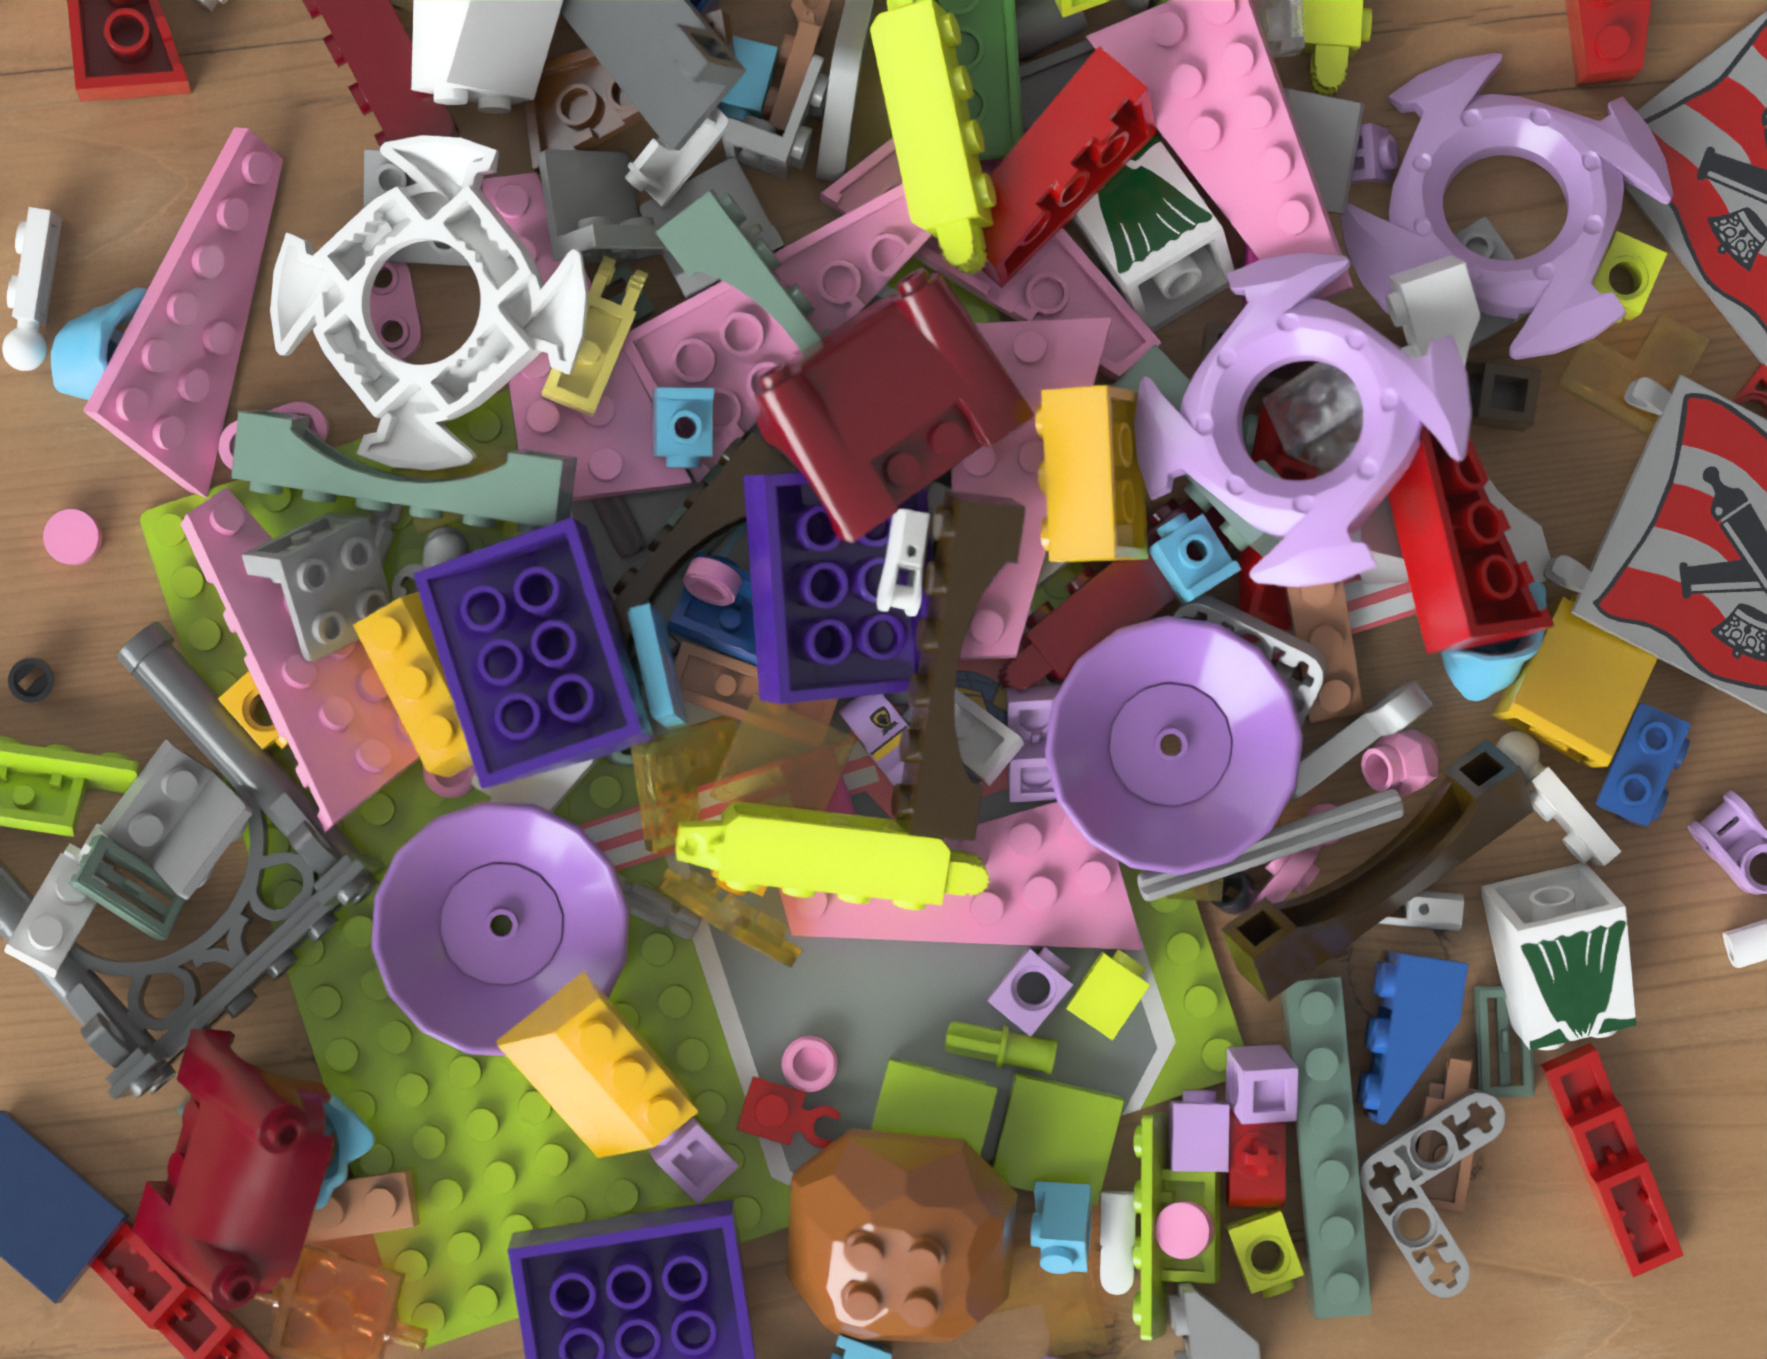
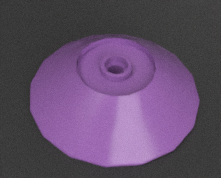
(1233, 756)
(438, 908)

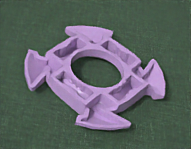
(1579, 152)
(1285, 327)

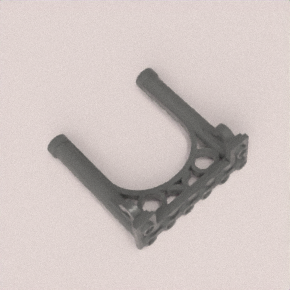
(264, 784)

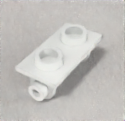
(666, 170)

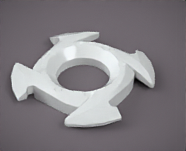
(514, 321)

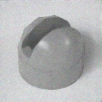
(443, 545)

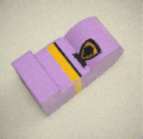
(879, 732)

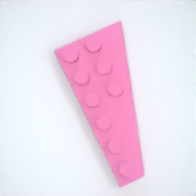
(1051, 286)
(730, 340)
(1036, 358)
(327, 709)
(1041, 892)

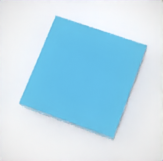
(657, 667)

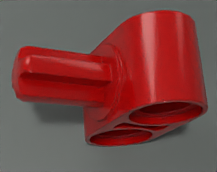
(1256, 1164)

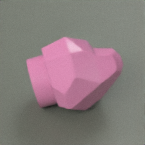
(1401, 762)

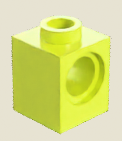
(1640, 261)
(1108, 992)
(1259, 1227)

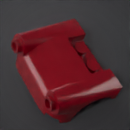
(889, 403)
(239, 1174)

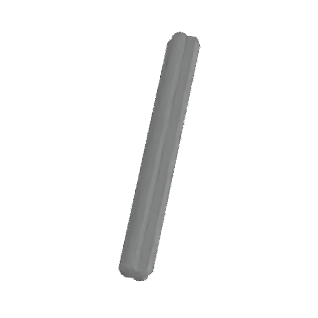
(1284, 841)

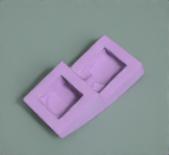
(1029, 718)

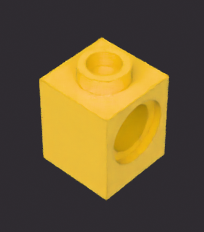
(241, 703)

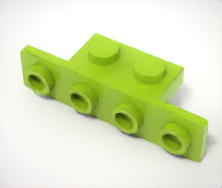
(48, 785)
(1152, 1194)

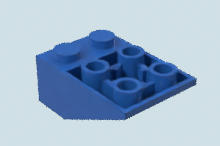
(1414, 1018)

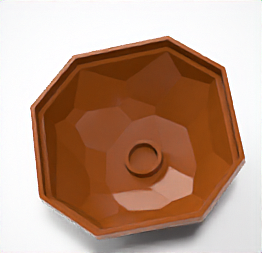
(900, 1236)

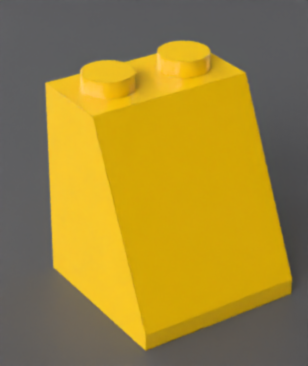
(1577, 689)

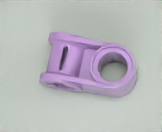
(1736, 843)

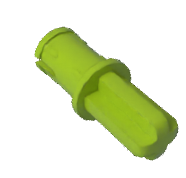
(1001, 1046)

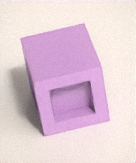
(1025, 1014)
(1261, 1084)
(1199, 1132)

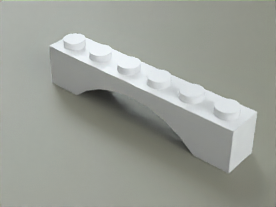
(1440, 303)

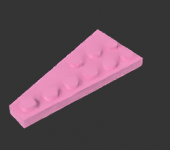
(1229, 120)
(182, 348)
(617, 442)

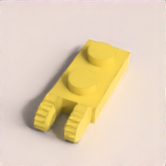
(603, 340)

